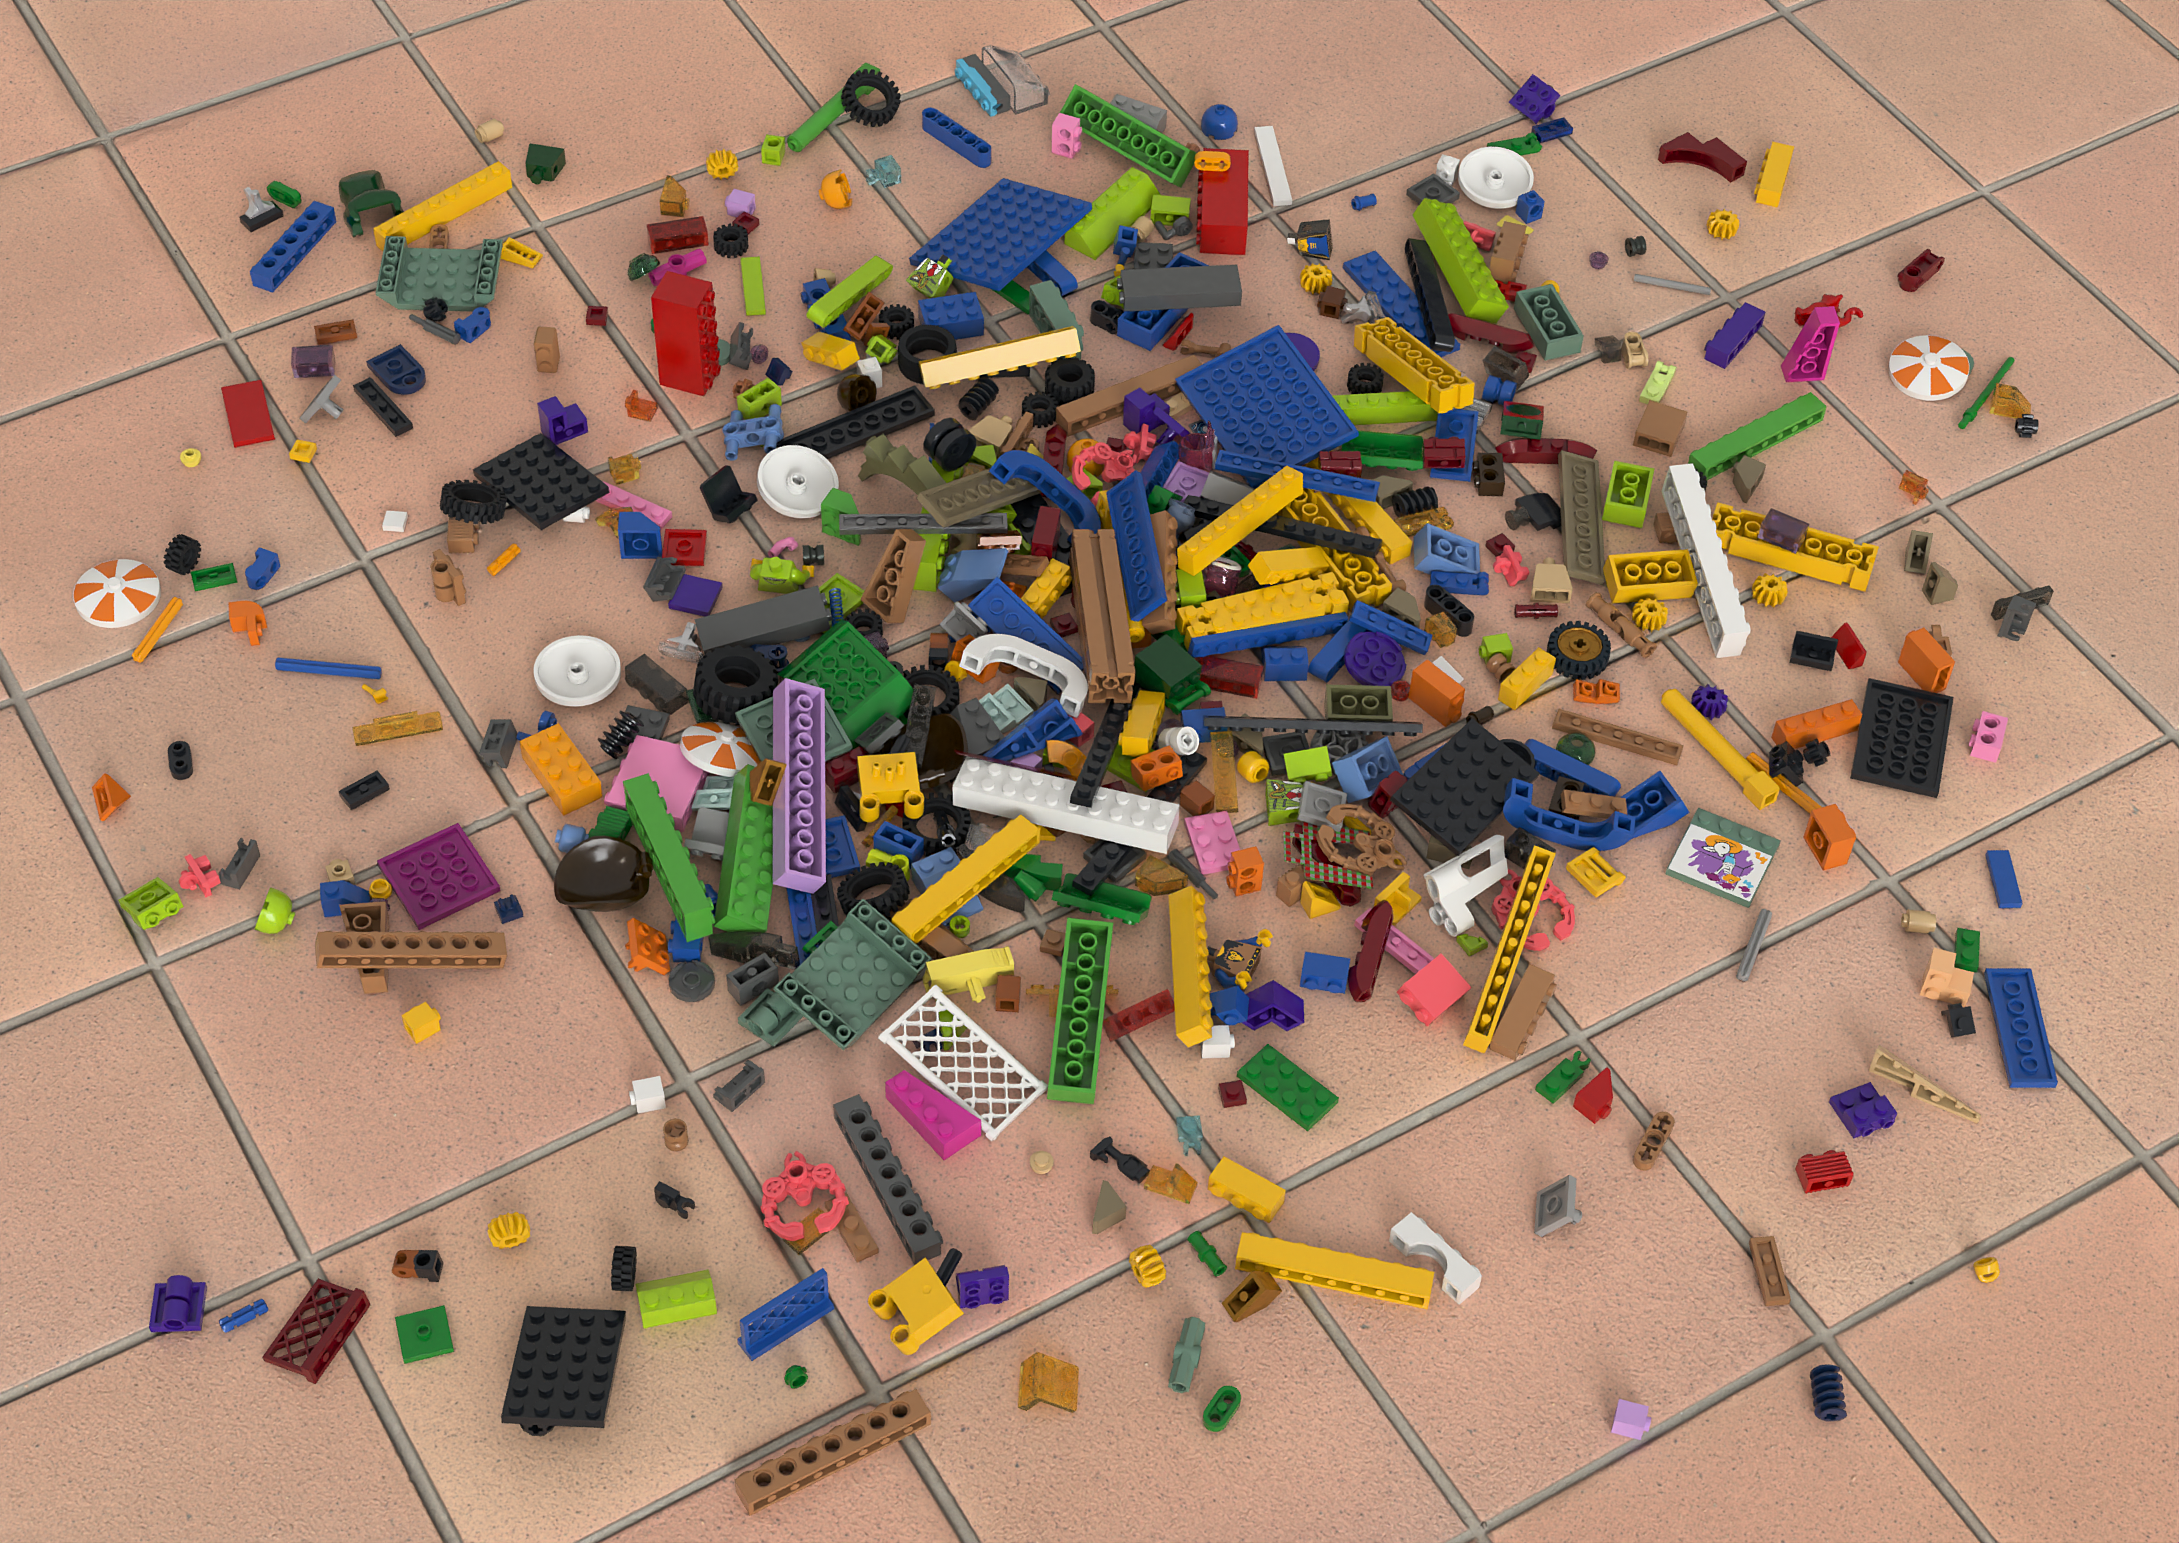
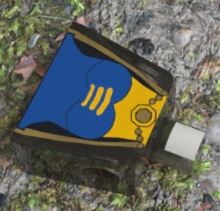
(1313, 239)

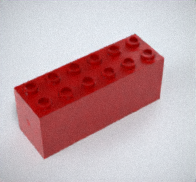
(1223, 206)
(685, 333)

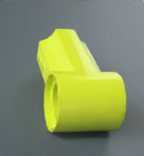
(876, 856)

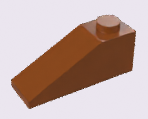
(863, 316)

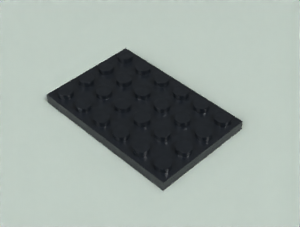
(541, 481)
(1902, 738)
(1462, 787)
(564, 1367)

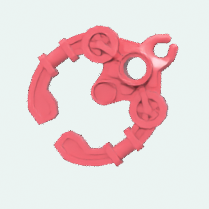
(1116, 466)
(1538, 941)
(801, 1189)

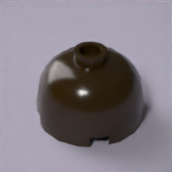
(856, 391)

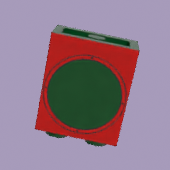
(1522, 420)

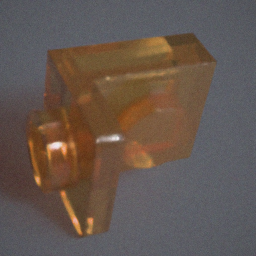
(640, 408)
(1914, 485)

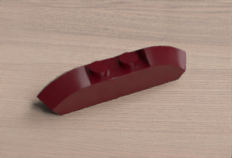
(1512, 339)
(1055, 448)
(1541, 451)
(1346, 894)
(1368, 961)

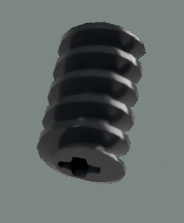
(978, 398)
(1415, 501)
(620, 734)

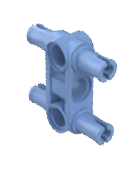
(753, 432)

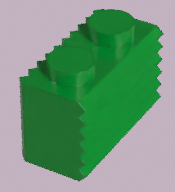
(612, 823)

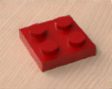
(686, 546)

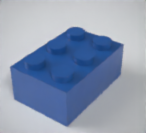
(955, 313)

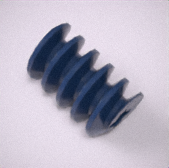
(1827, 1393)

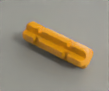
(499, 563)

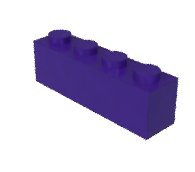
(1734, 335)

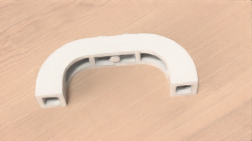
(1032, 659)

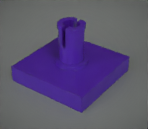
(1173, 429)

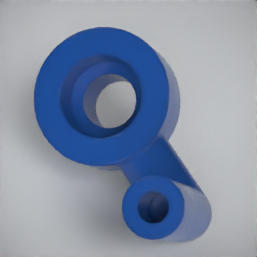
(546, 720)

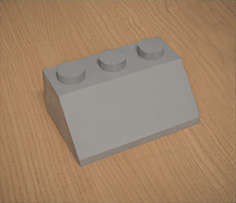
(1147, 113)
(1224, 489)

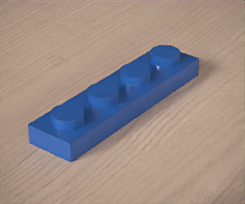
(1398, 630)

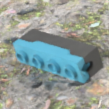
(982, 85)

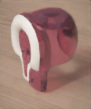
(1199, 449)
(1222, 577)

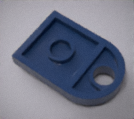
(396, 369)

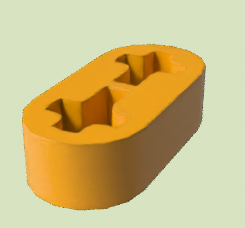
(1212, 161)

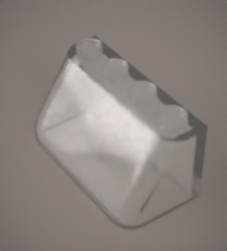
(1016, 77)

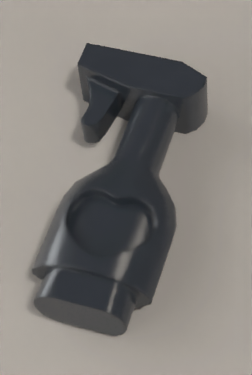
(1127, 1163)

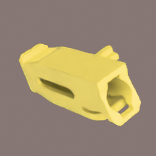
(969, 971)

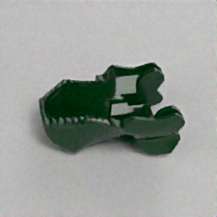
(363, 192)

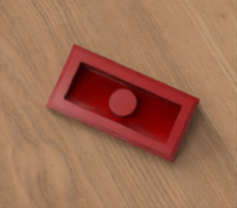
(1179, 333)
(1849, 647)

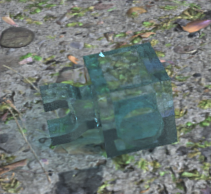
(885, 171)

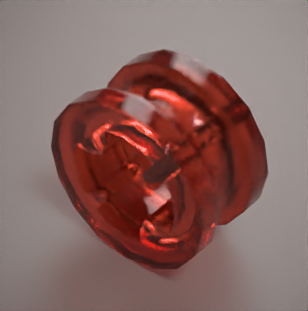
(1397, 694)

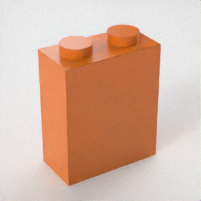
(1926, 661)
(1436, 693)

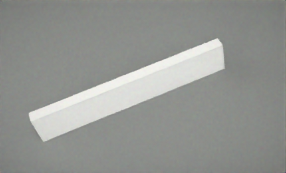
(1273, 166)

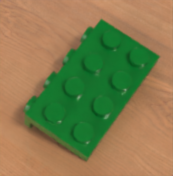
(1388, 450)
(1108, 900)

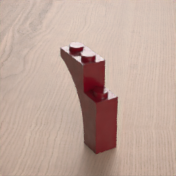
(1711, 155)

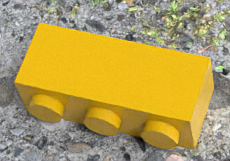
(830, 351)
(1526, 678)
(1246, 1189)

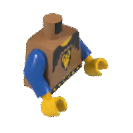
(1238, 960)

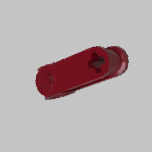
(1919, 271)

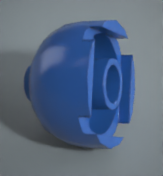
(1219, 122)

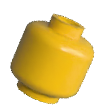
(1253, 767)

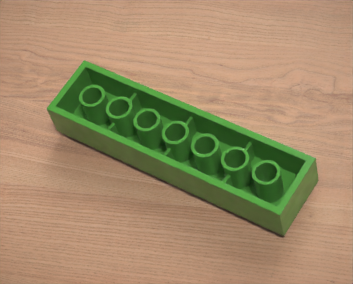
(1130, 136)
(669, 857)
(746, 862)
(1080, 1011)

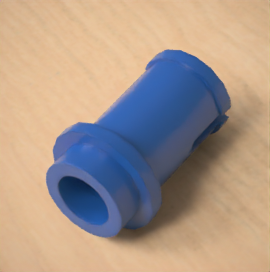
(1364, 201)

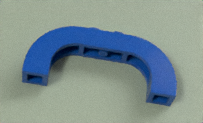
(1051, 483)
(1561, 829)

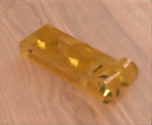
(1414, 523)

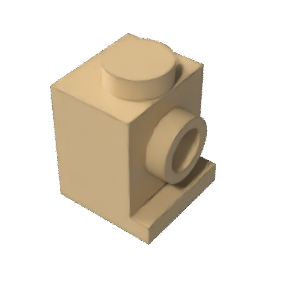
(339, 870)

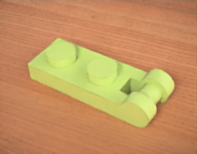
(1657, 383)

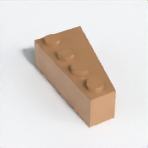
(1507, 252)
(895, 576)
(368, 918)
(1523, 1012)

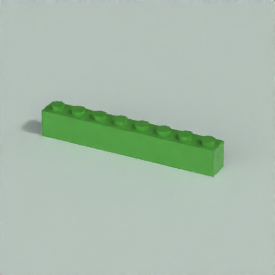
(1758, 435)

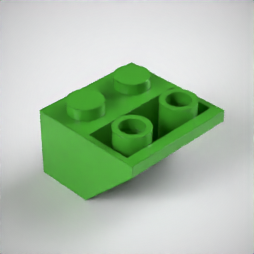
(838, 503)

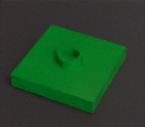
(424, 1334)

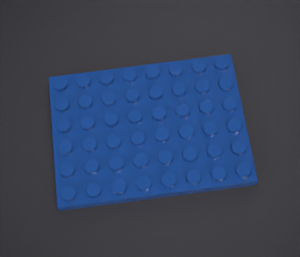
(1003, 233)
(1267, 403)

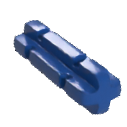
(243, 1315)

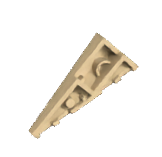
(1924, 1089)

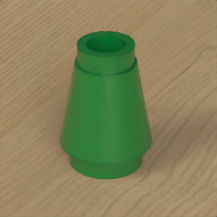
(1030, 885)

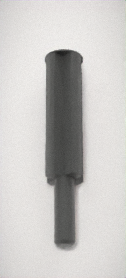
(437, 329)
(1193, 873)

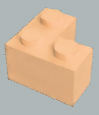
(1944, 981)

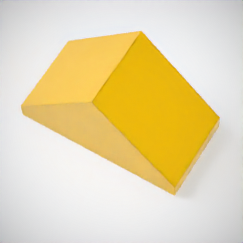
(1318, 900)

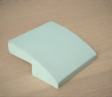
(1006, 708)
(715, 794)

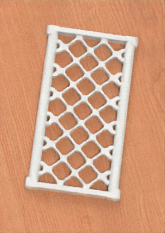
(946, 1089)

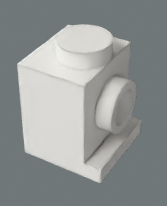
(1448, 169)

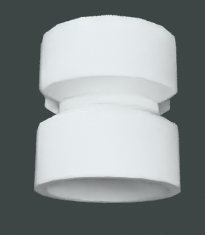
(1181, 739)

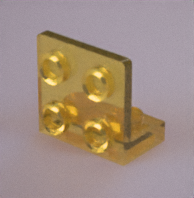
(1048, 1382)

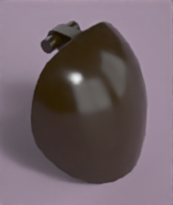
(940, 759)
(603, 875)

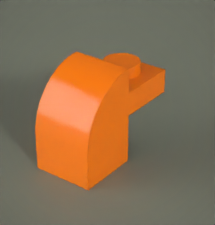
(247, 617)

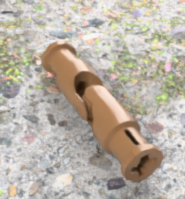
(1627, 630)

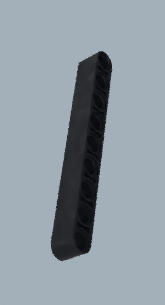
(1429, 295)

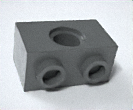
(752, 979)

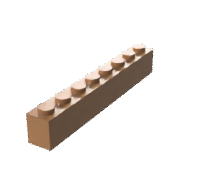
(1109, 402)

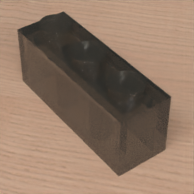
(656, 684)

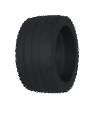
(922, 338)

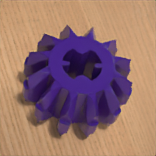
(1710, 701)

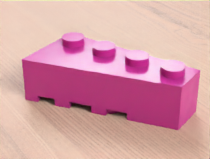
(1813, 347)
(932, 1115)

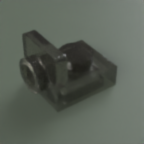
(1610, 348)

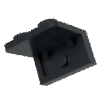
(725, 496)

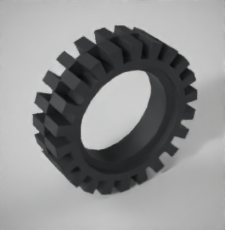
(862, 113)
(491, 501)
(939, 679)
(931, 805)
(871, 877)

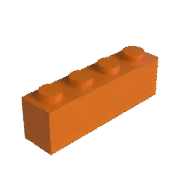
(1818, 724)

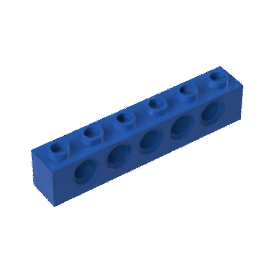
(293, 246)

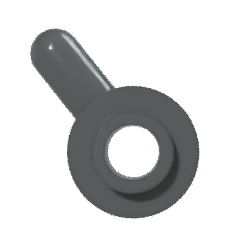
(1180, 227)

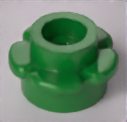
(796, 1376)

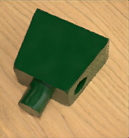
(544, 162)

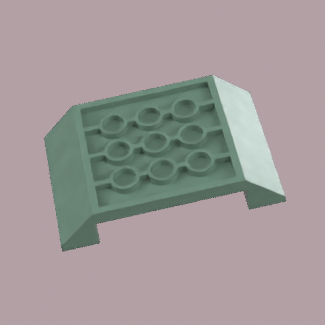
(457, 276)
(854, 975)

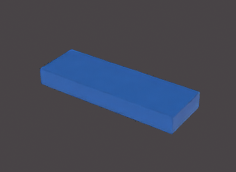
(2003, 879)

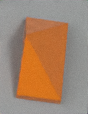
(108, 796)

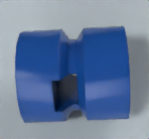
(1499, 390)

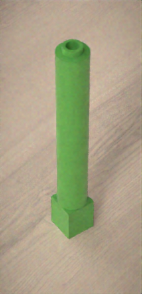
(825, 116)

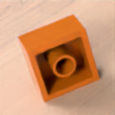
(1829, 836)

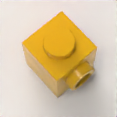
(421, 1022)

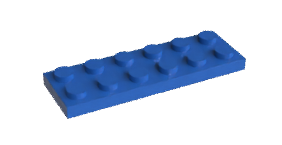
(1011, 616)
(2020, 1028)

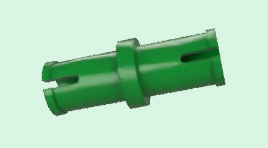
(1207, 1253)

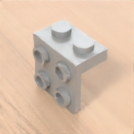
(962, 623)
(709, 834)

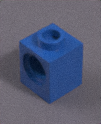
(1530, 207)

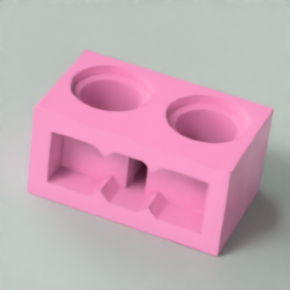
(1066, 135)
(1988, 737)

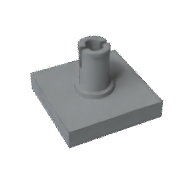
(322, 401)
(1317, 802)
(1556, 1206)

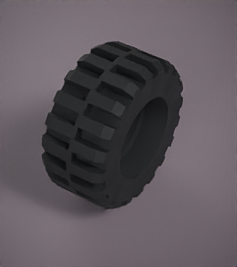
(738, 666)

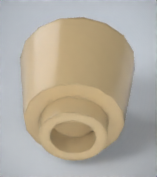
(824, 273)

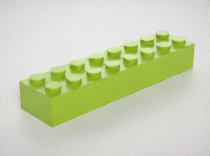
(1460, 260)
(936, 545)

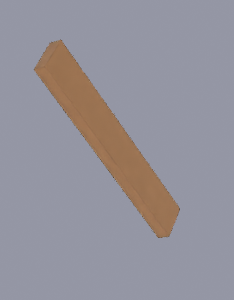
(1618, 737)

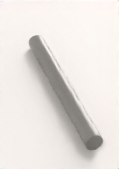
(1672, 284)

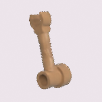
(1192, 347)
(1381, 562)

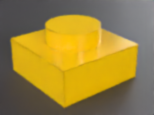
(303, 451)

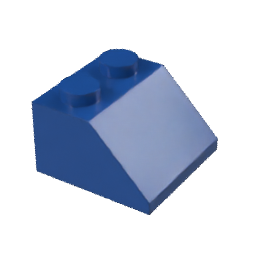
(638, 536)
(1285, 663)

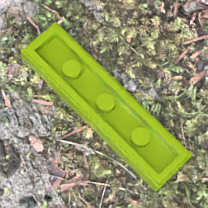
(753, 286)

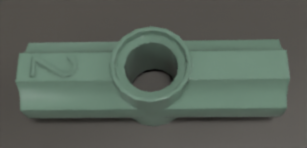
(1186, 1355)

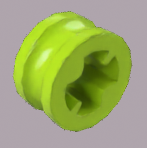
(960, 920)

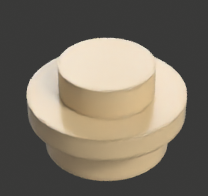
(1041, 1162)

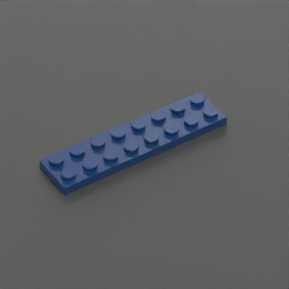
(1394, 296)
(1136, 546)

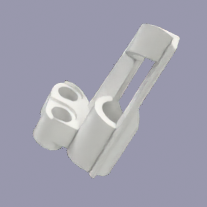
(1453, 889)

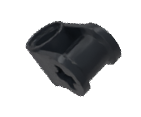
(1105, 316)

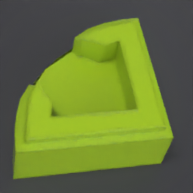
(1471, 944)

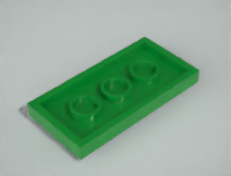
(1287, 1087)

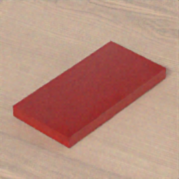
(247, 413)

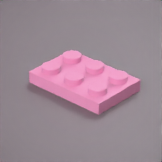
(1211, 840)

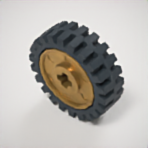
(1579, 650)

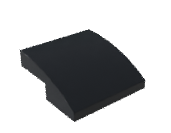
(1541, 509)

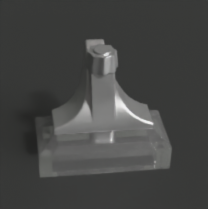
(1367, 309)
(683, 646)

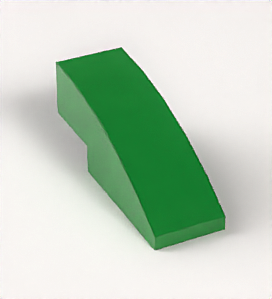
(1046, 872)

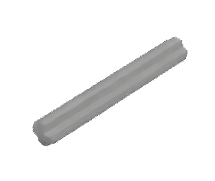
(1754, 945)

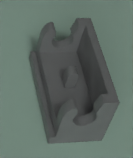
(740, 347)
(663, 579)
(2016, 618)
(499, 742)
(240, 865)
(741, 1086)

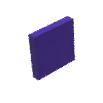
(696, 595)

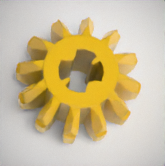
(722, 164)
(1722, 224)
(1315, 278)
(1769, 590)
(1649, 614)
(508, 1230)
(1147, 1266)

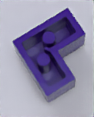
(1140, 408)
(561, 422)
(1275, 1005)

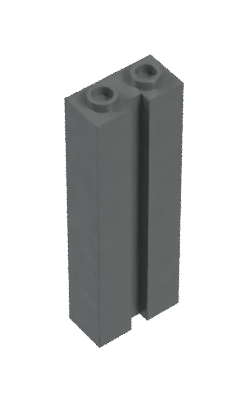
(1180, 287)
(767, 621)

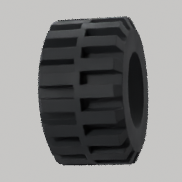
(1069, 380)

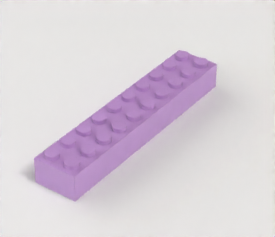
(800, 799)

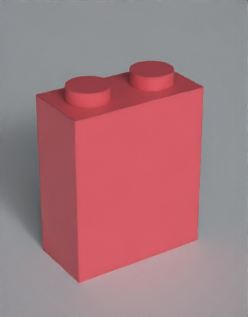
(1433, 990)

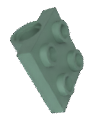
(770, 1017)

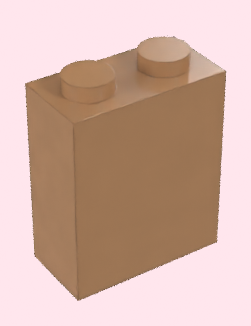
(1660, 428)

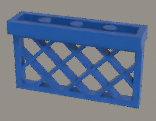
(787, 1321)

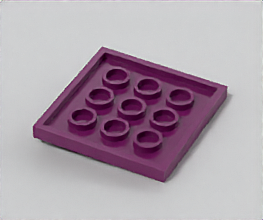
(438, 876)

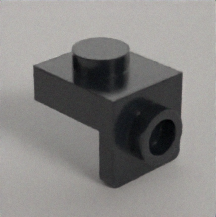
(1959, 1020)

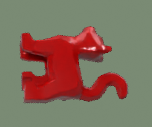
(1802, 315)

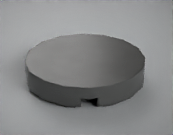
(691, 981)

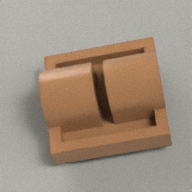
(447, 579)

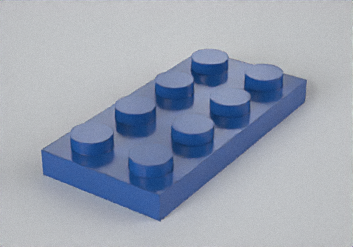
(1464, 426)

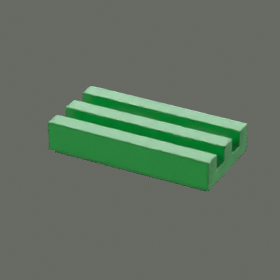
(214, 577)

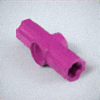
(678, 264)

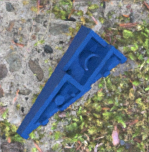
(1046, 723)

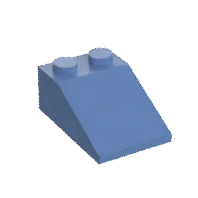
(1445, 552)
(971, 571)
(1365, 768)
(930, 871)

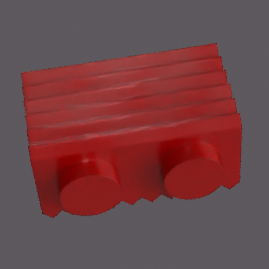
(1824, 1171)

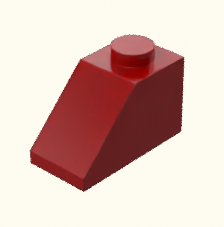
(1596, 1097)

